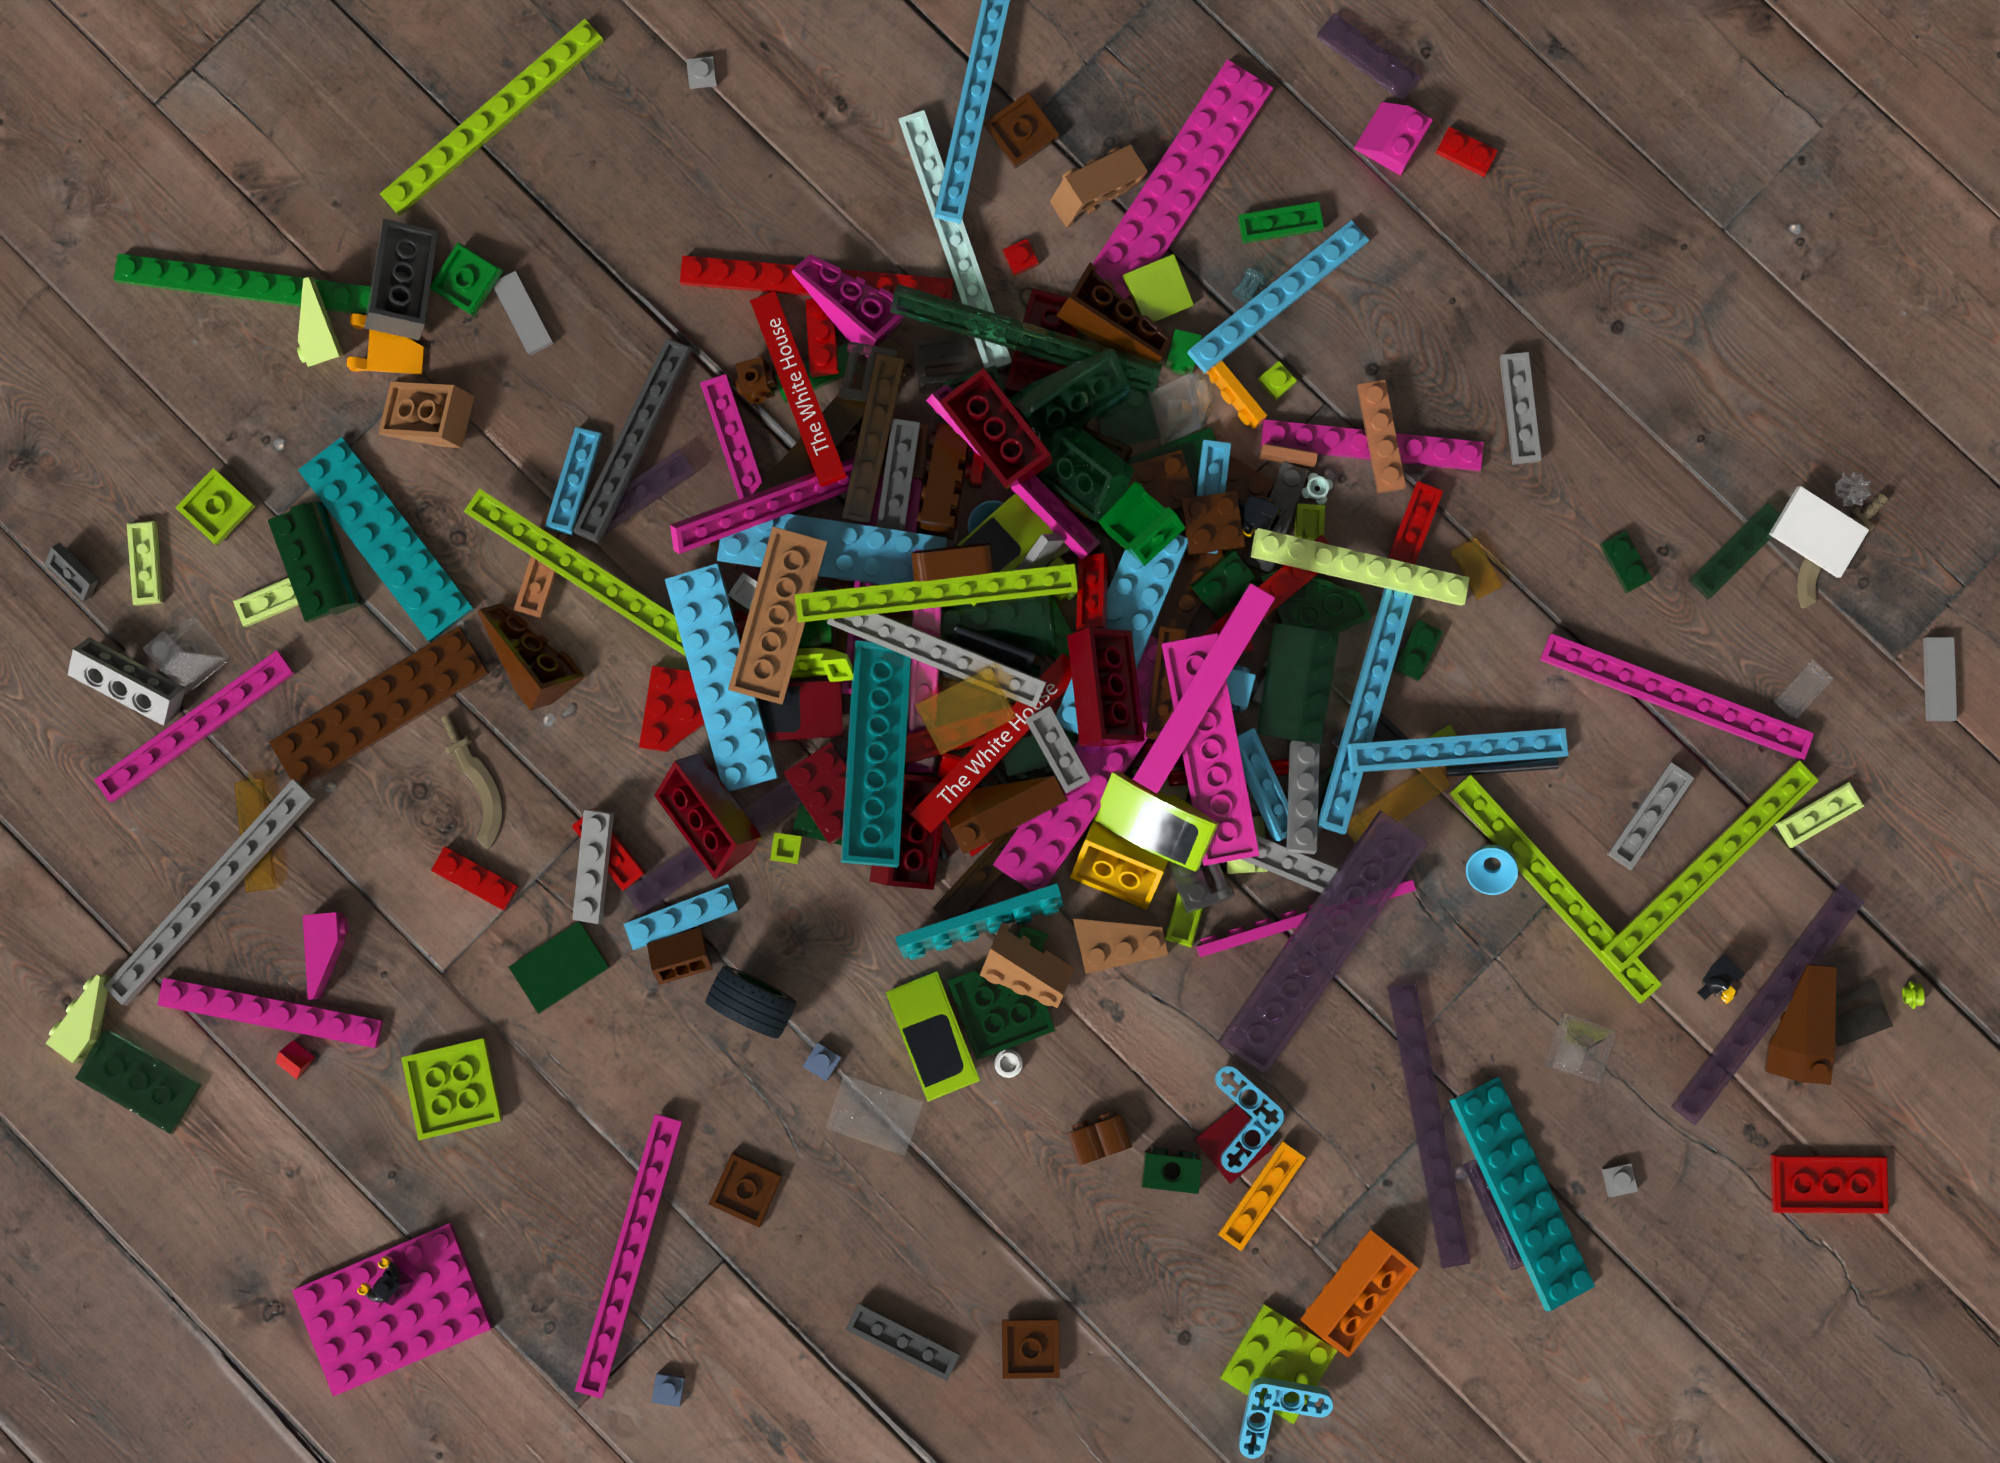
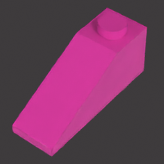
(323, 943)

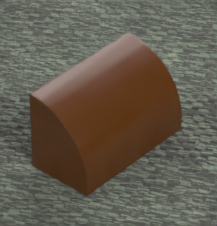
(679, 956)

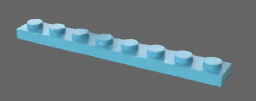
(1278, 297)
(1457, 750)

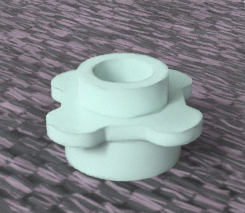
(1324, 485)

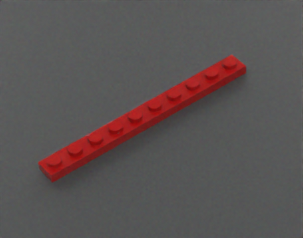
(779, 277)

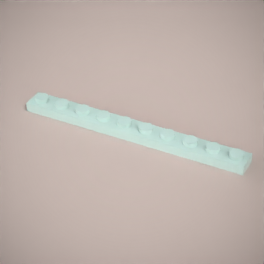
(951, 235)

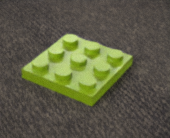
(452, 1089)
(1279, 1351)

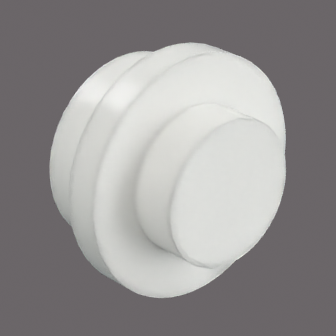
(1008, 1063)

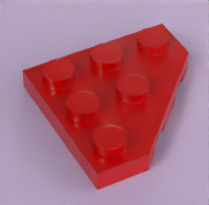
(670, 710)

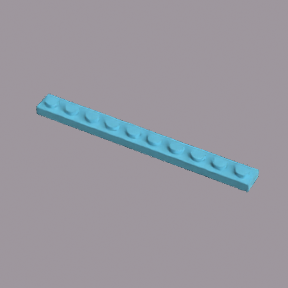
(971, 110)
(1365, 707)

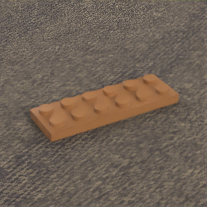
(772, 625)

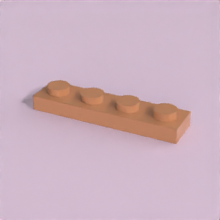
(1381, 436)
(537, 581)

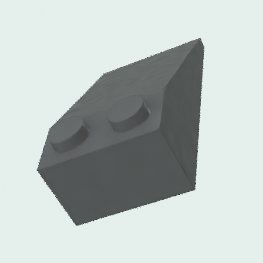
(401, 279)

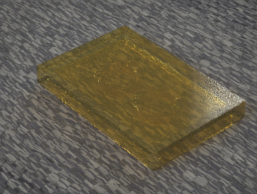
(965, 710)

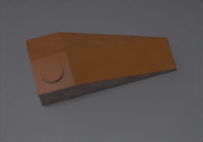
(533, 666)
(1002, 808)
(1806, 1035)

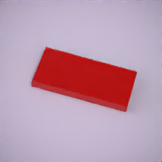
(1830, 1184)

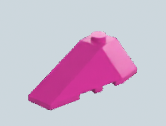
(852, 305)

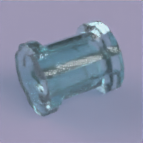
(1249, 285)

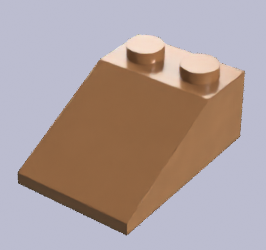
(427, 413)

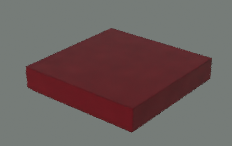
(1221, 1133)

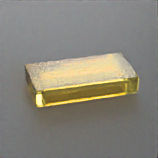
(1476, 565)

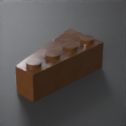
(1110, 320)
(944, 483)

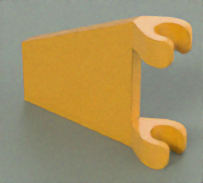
(387, 352)

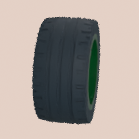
(750, 1002)

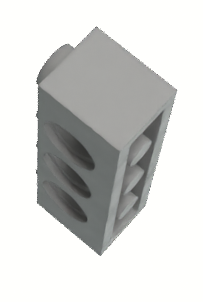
(126, 681)

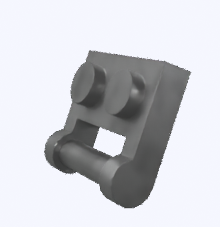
(1194, 888)

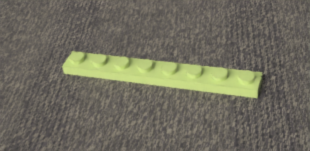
(1359, 567)

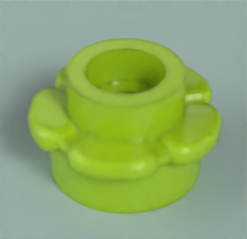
(1913, 994)

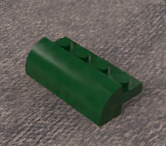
(314, 561)

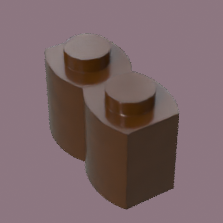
(1099, 1138)

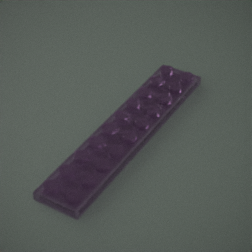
(1322, 941)

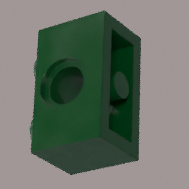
(1187, 1179)

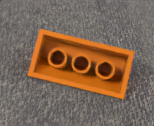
(1359, 1294)

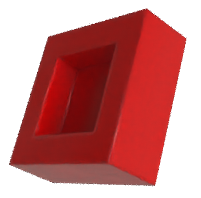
(1020, 257)

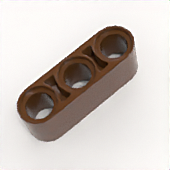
(952, 562)

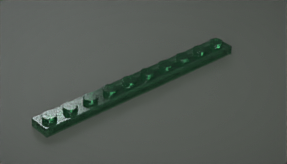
(1015, 334)

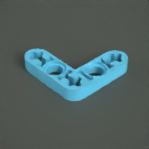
(1255, 1123)
(1273, 1401)

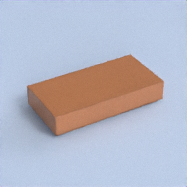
(1290, 455)

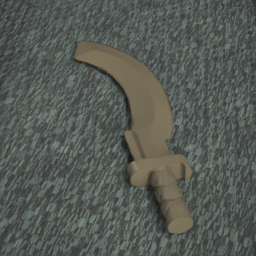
(1809, 571)
(481, 779)

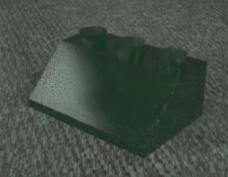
(1085, 472)

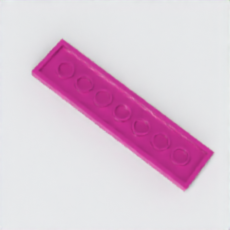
(1213, 757)

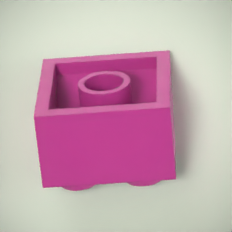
(1393, 135)

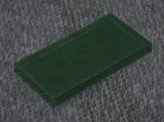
(138, 1081)

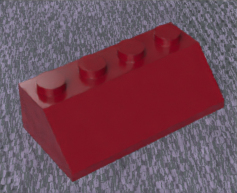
(996, 430)
(1105, 687)
(707, 814)
(917, 846)

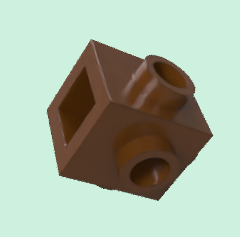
(755, 380)

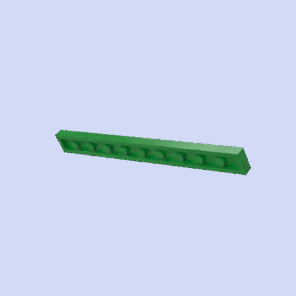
(236, 283)

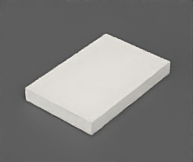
(1818, 531)

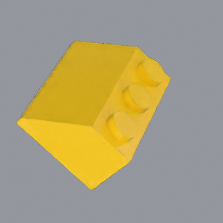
(1118, 867)

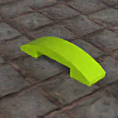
(822, 662)

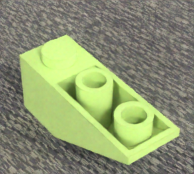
(83, 1023)

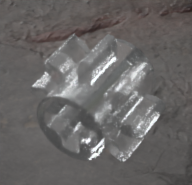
(1852, 489)

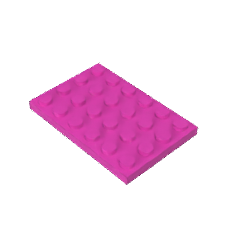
(369, 1338)

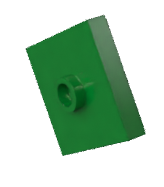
(466, 279)

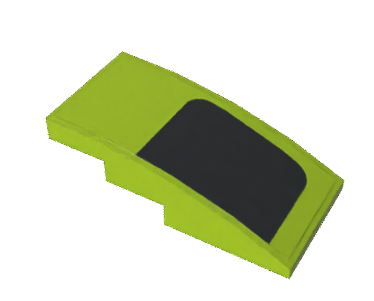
(1011, 532)
(1156, 821)
(932, 1036)

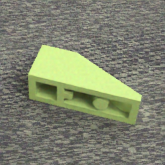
(316, 333)

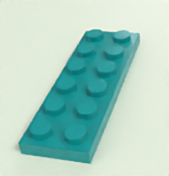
(971, 924)

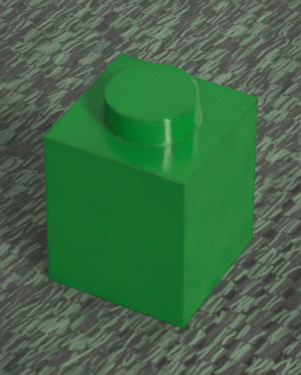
(1178, 358)

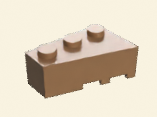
(1097, 182)
(1117, 944)
(1025, 969)

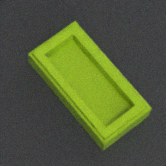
(1182, 925)

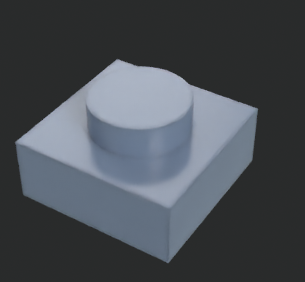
(822, 1061)
(668, 1389)

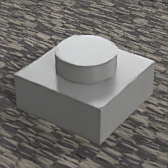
(701, 72)
(1619, 1180)

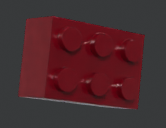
(821, 788)

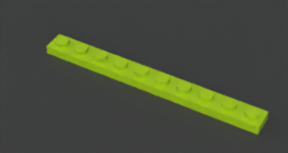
(492, 117)
(575, 568)
(935, 593)
(1709, 866)
(1550, 884)

